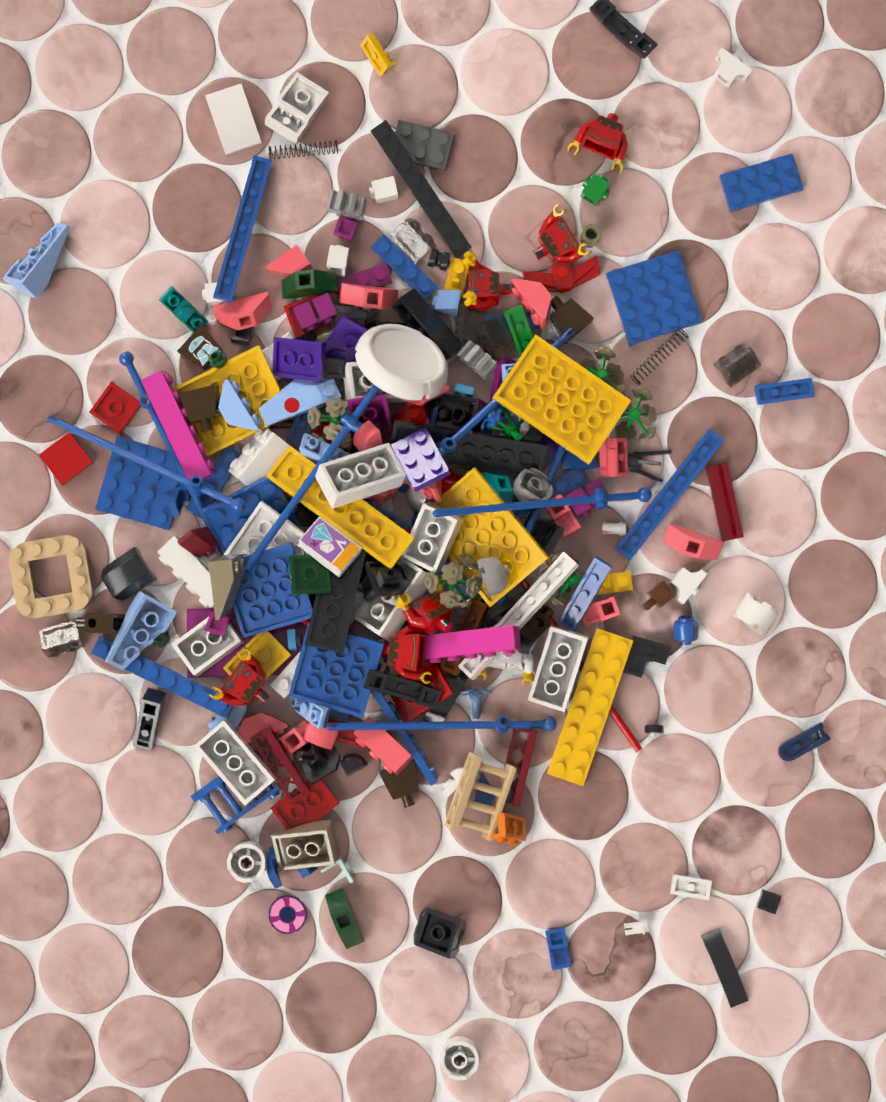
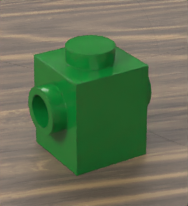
(595, 189)

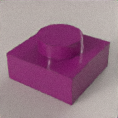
(345, 229)
(217, 626)

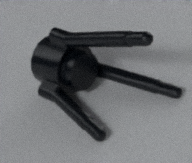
(636, 462)

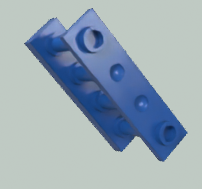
(204, 796)

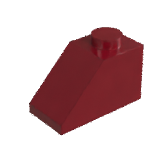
(199, 542)

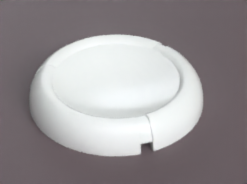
(402, 362)

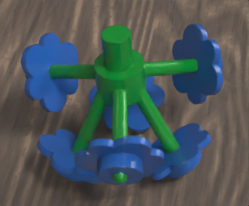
(509, 426)

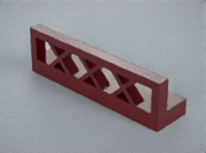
(724, 502)
(287, 763)
(525, 763)

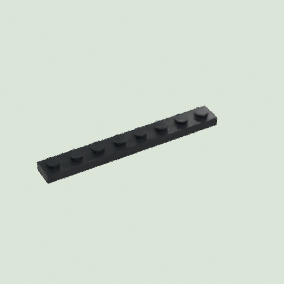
(421, 189)

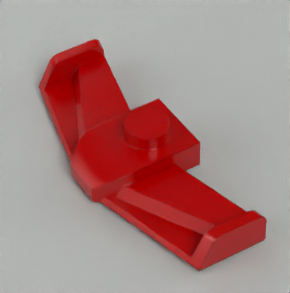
(563, 277)

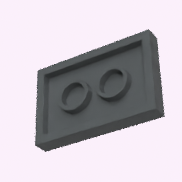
(425, 144)

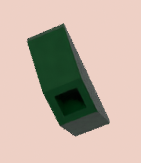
(309, 283)
(344, 918)

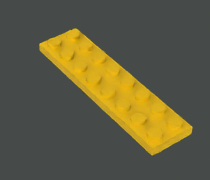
(356, 520)
(590, 707)

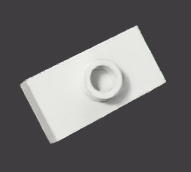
(730, 68)
(687, 583)

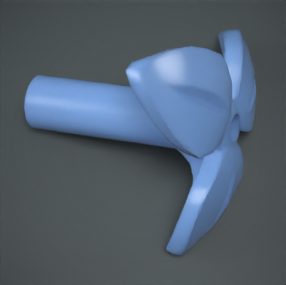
(475, 696)

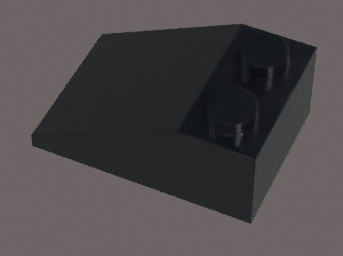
(456, 410)

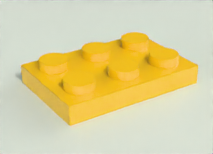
(266, 650)

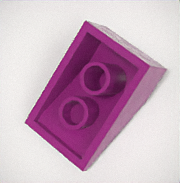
(377, 413)

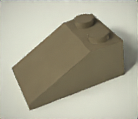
(226, 578)
(306, 846)

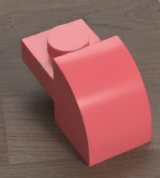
(367, 436)
(563, 517)
(601, 611)
(319, 737)
(291, 742)

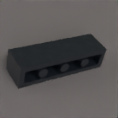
(421, 317)

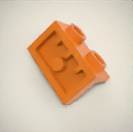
(511, 829)

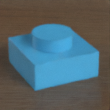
(463, 390)
(294, 640)

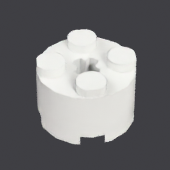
(755, 614)
(238, 868)
(459, 1069)

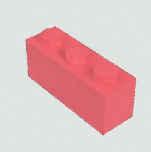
(384, 748)

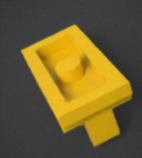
(376, 55)
(456, 275)
(617, 583)

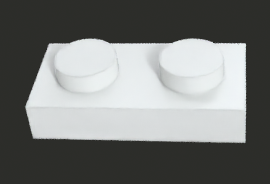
(690, 887)

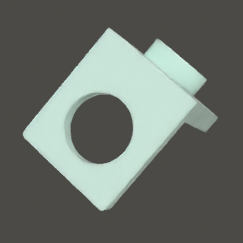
(346, 867)

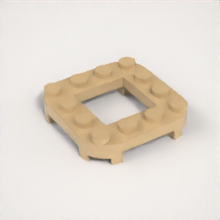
(79, 573)

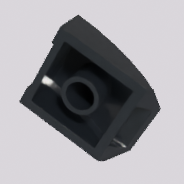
(127, 575)
(439, 932)

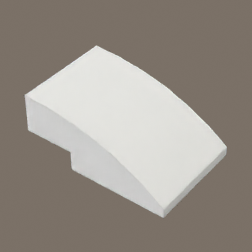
(296, 108)
(233, 119)

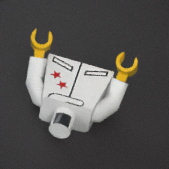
(517, 662)

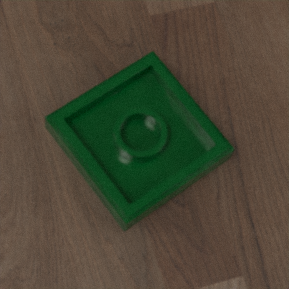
(308, 576)

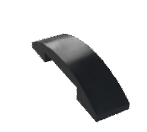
(622, 29)
(403, 688)
(444, 707)
(725, 968)

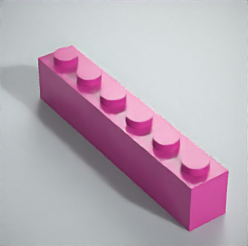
(177, 425)
(472, 643)

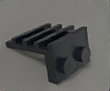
(545, 534)

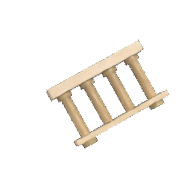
(467, 783)

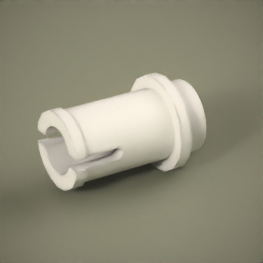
(614, 528)
(638, 927)

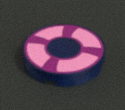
(287, 914)

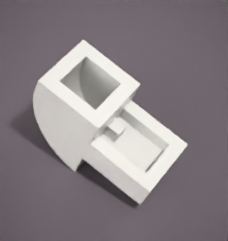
(451, 785)

